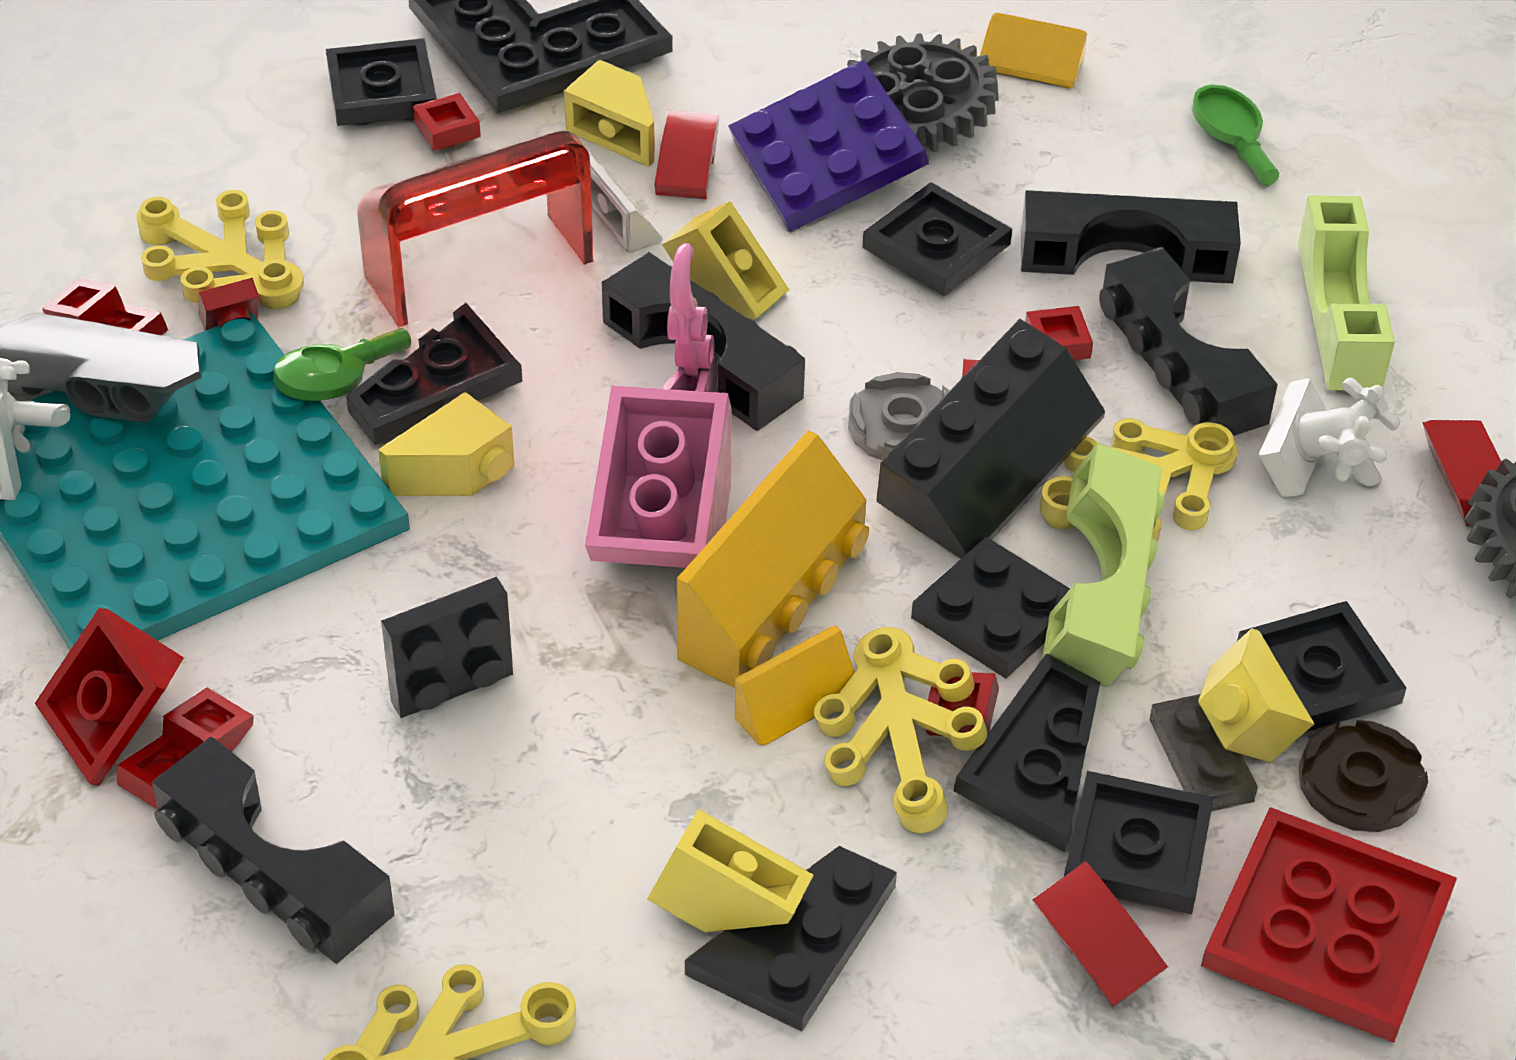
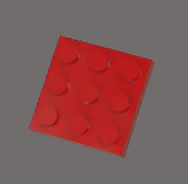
(1330, 923)

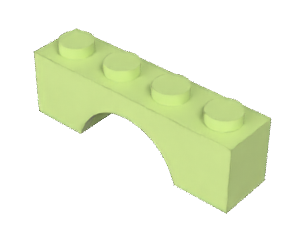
(1350, 331)
(1115, 508)

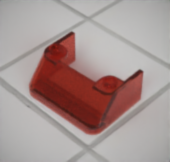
(469, 188)

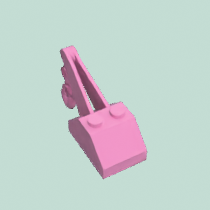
(666, 451)

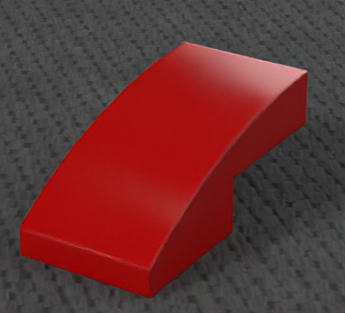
(686, 154)
(103, 305)
(183, 731)
(1100, 934)

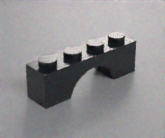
(1069, 228)
(753, 365)
(1210, 382)
(323, 894)

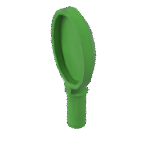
(1236, 121)
(333, 370)

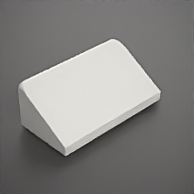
(619, 211)

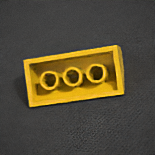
(769, 563)

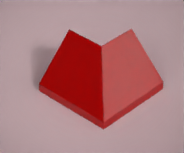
(105, 691)

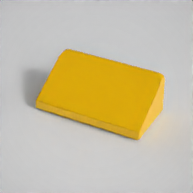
(1034, 49)
(788, 686)

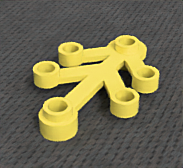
(275, 279)
(1204, 452)
(898, 714)
(434, 1037)

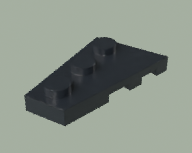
(445, 365)
(1036, 753)
(794, 964)

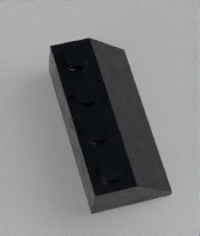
(990, 441)

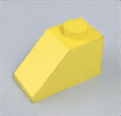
(612, 111)
(729, 261)
(449, 452)
(1253, 701)
(727, 880)

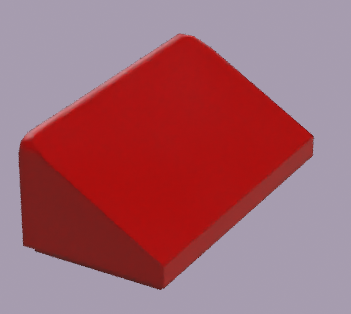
(1462, 455)

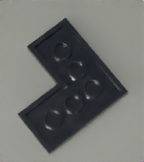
(528, 55)

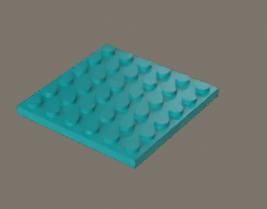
(198, 504)

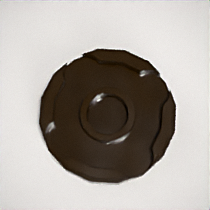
(1363, 776)

